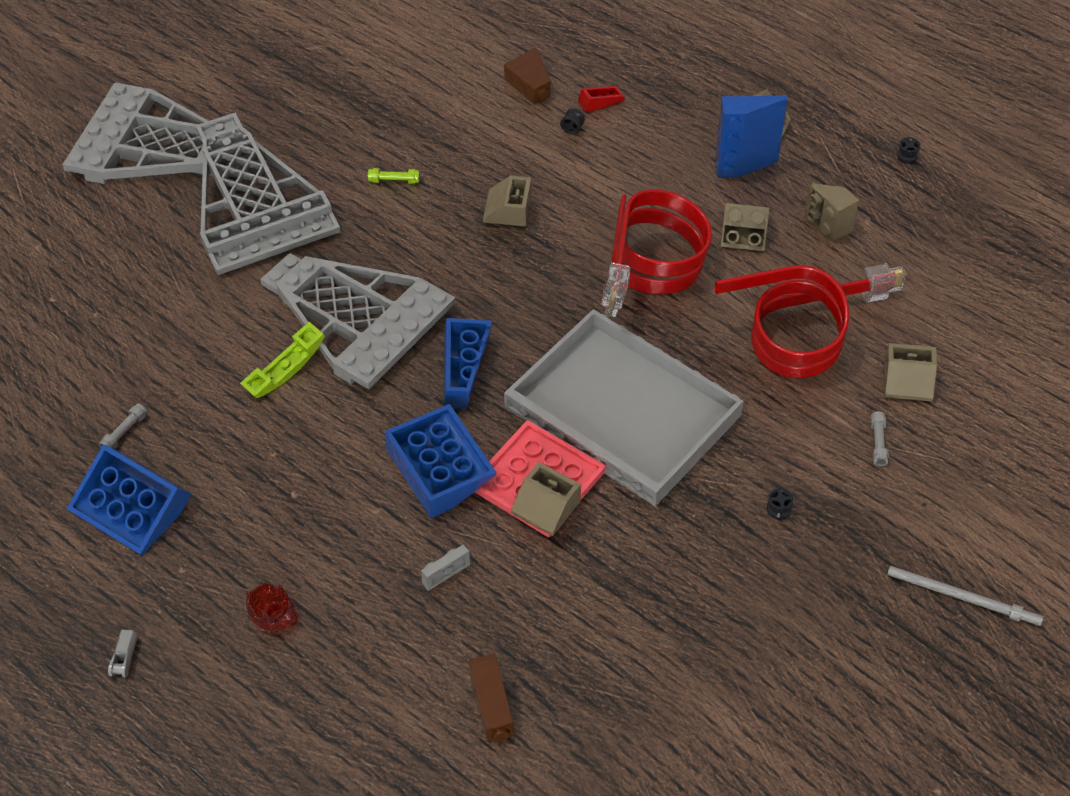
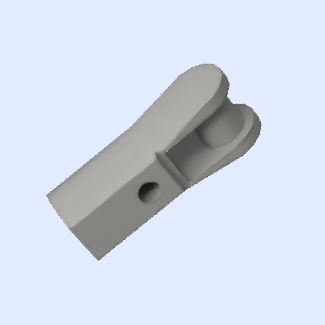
(123, 652)

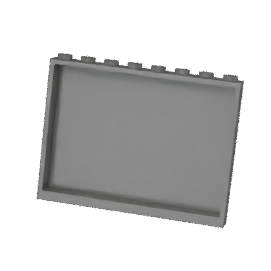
(625, 405)

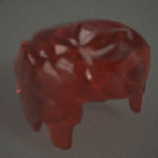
(270, 607)

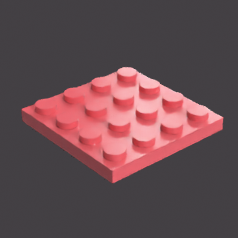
(523, 452)

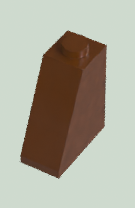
(528, 76)
(490, 698)

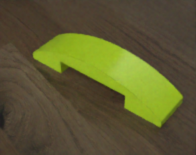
(286, 364)

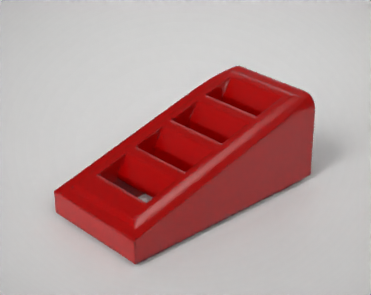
(599, 97)

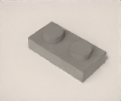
(445, 567)

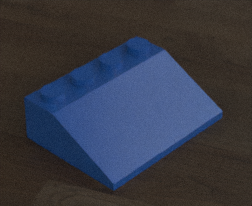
(749, 133)
(438, 459)
(128, 499)

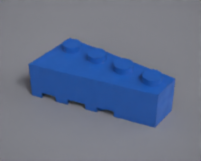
(463, 354)

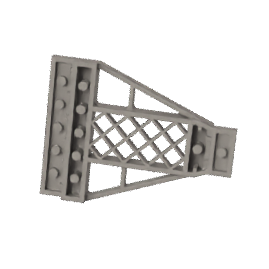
(125, 116)
(261, 233)
(385, 338)

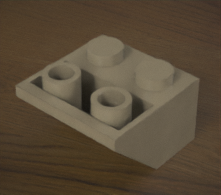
(509, 201)
(832, 210)
(744, 227)
(910, 372)
(546, 498)

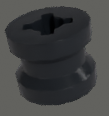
(572, 121)
(908, 150)
(784, 499)

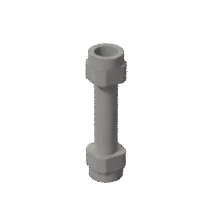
(136, 414)
(880, 453)

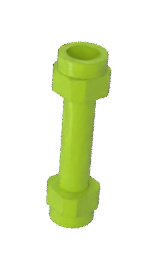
(411, 176)

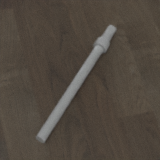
(1014, 612)

